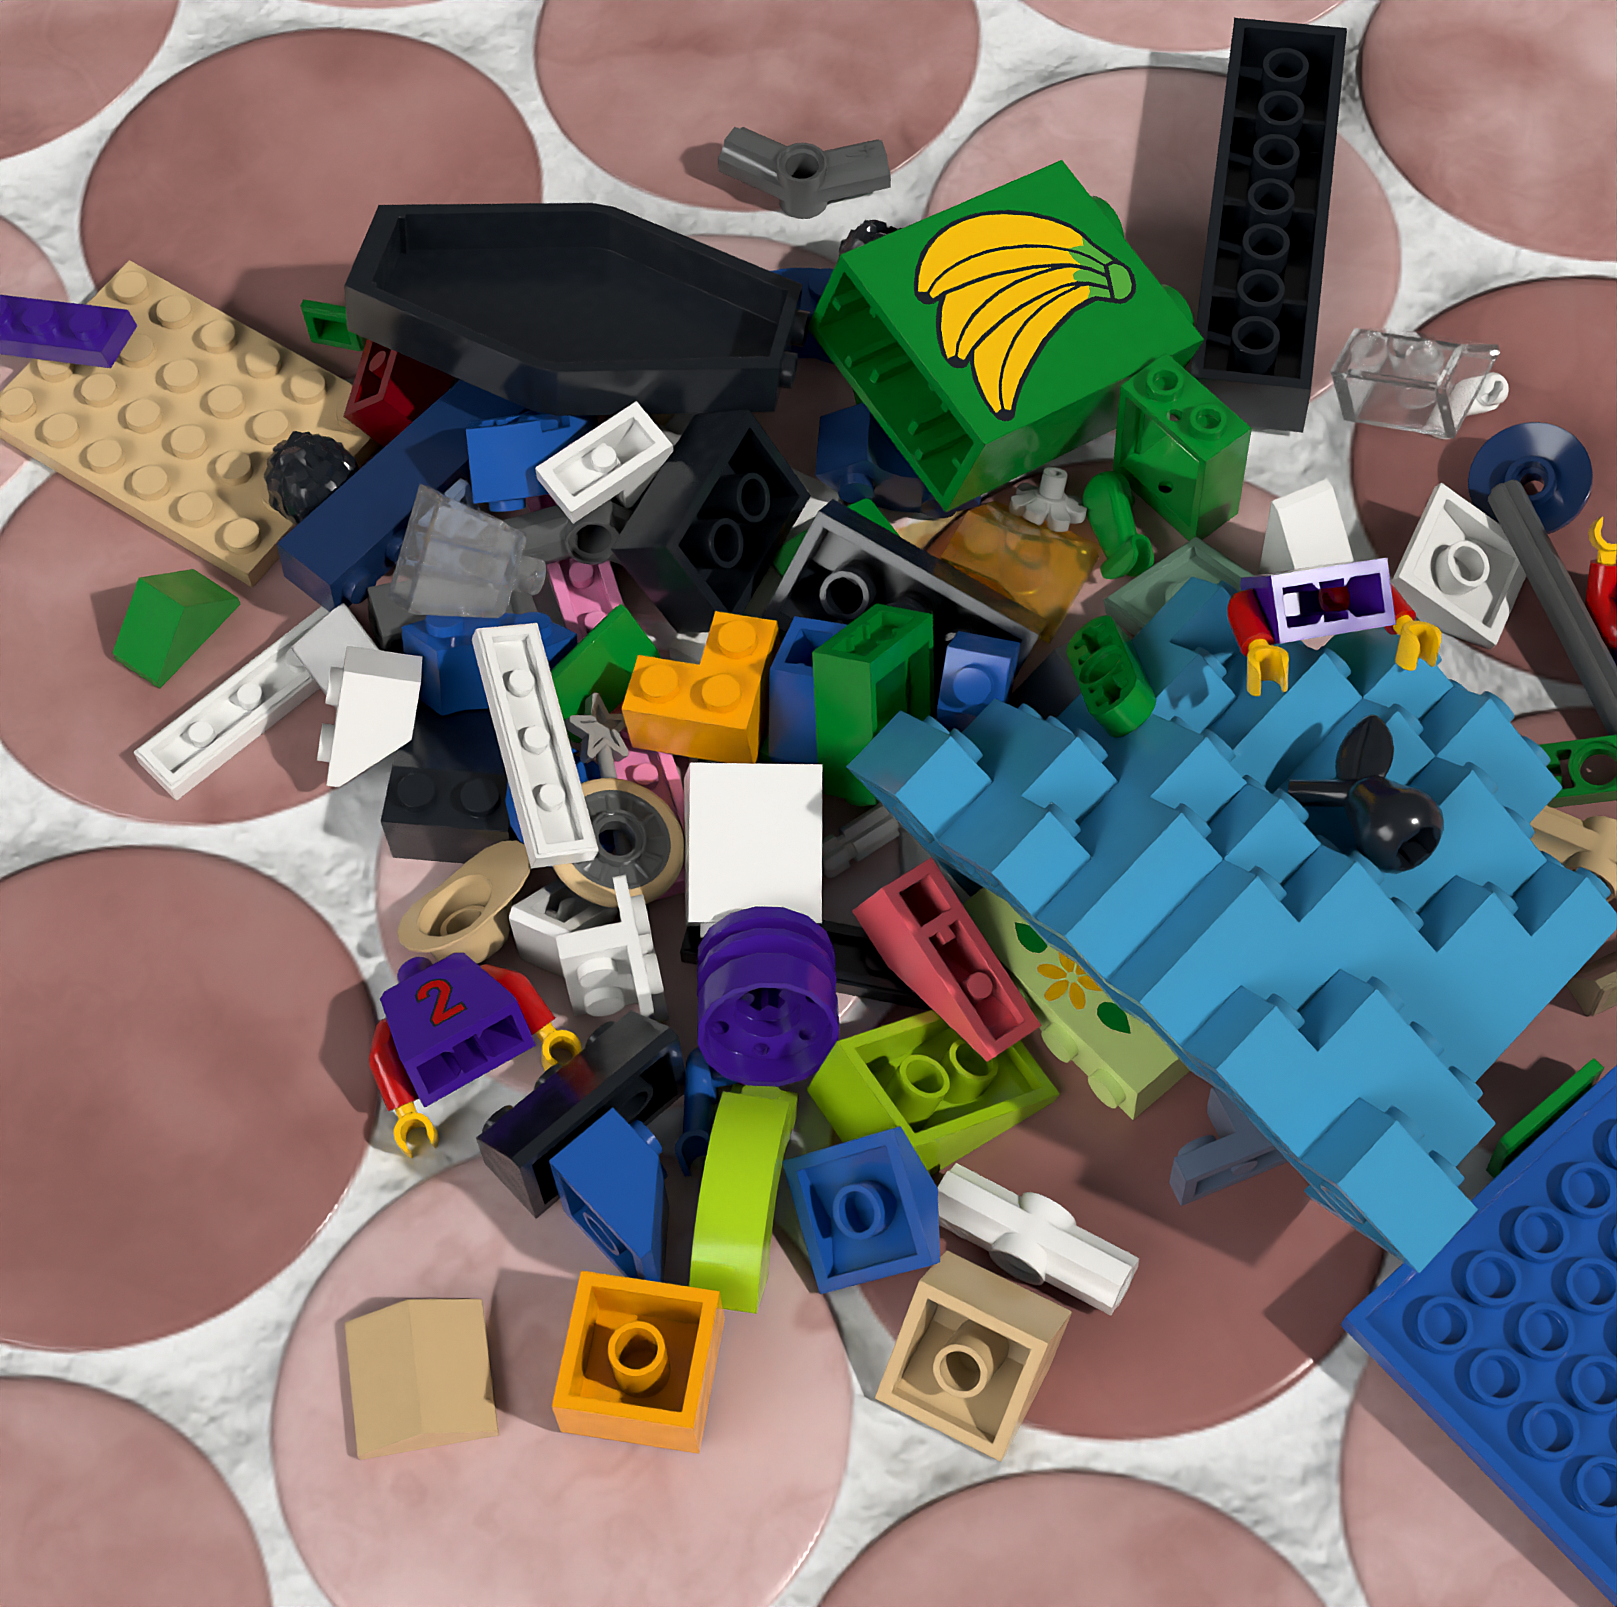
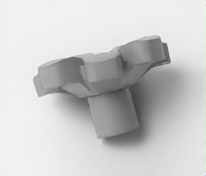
(1048, 502)

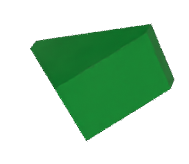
(170, 622)

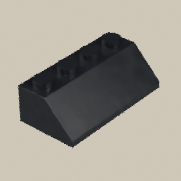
(856, 563)

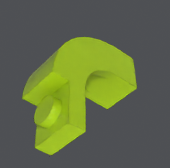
(741, 1193)

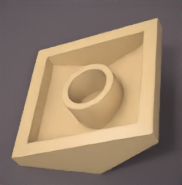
(420, 1376)

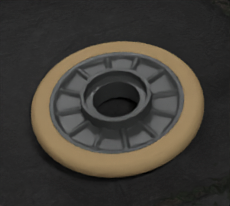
(654, 839)

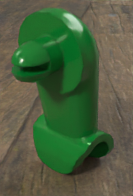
(1111, 519)

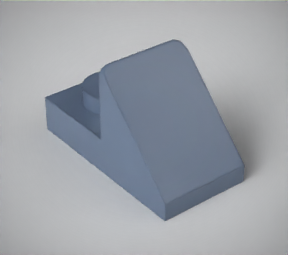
(1216, 1164)

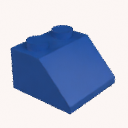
(617, 1193)

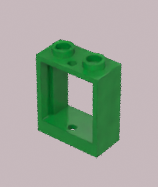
(1203, 491)
(862, 682)

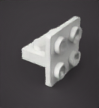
(614, 963)

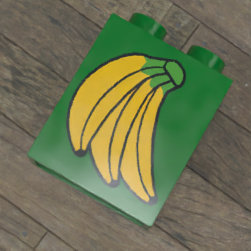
(999, 330)

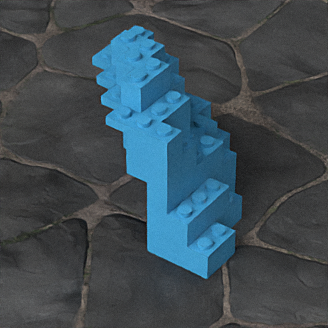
(1251, 927)

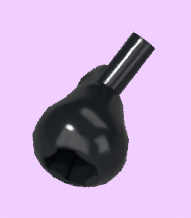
(1390, 821)

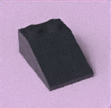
(447, 789)

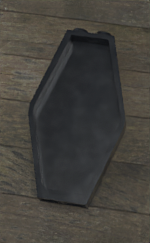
(575, 308)

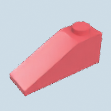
(945, 959)

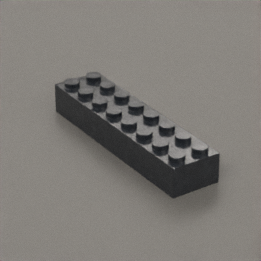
(1270, 220)

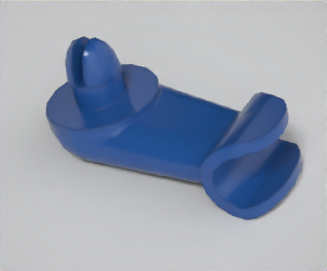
(699, 1102)

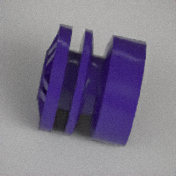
(766, 996)

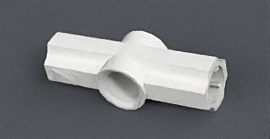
(1034, 1239)

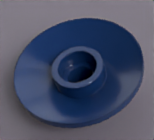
(1535, 454)

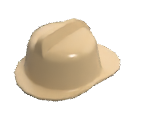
(470, 907)

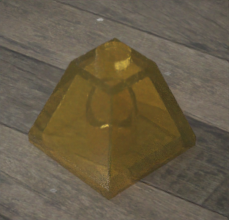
(1023, 561)

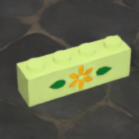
(1079, 1022)

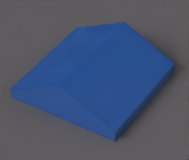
(865, 1209)

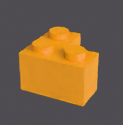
(711, 707)

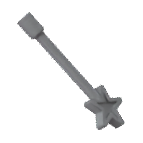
(602, 739)

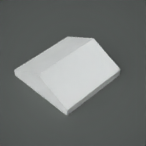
(1460, 570)

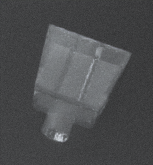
(461, 560)

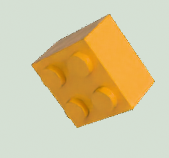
(639, 1361)

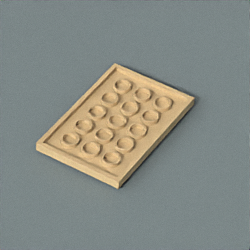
(181, 422)

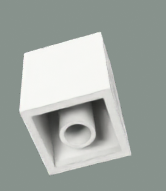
(752, 839)

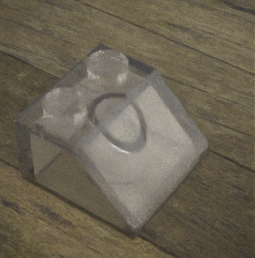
(1410, 379)

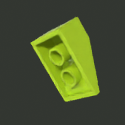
(930, 1085)

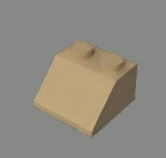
(972, 1354)

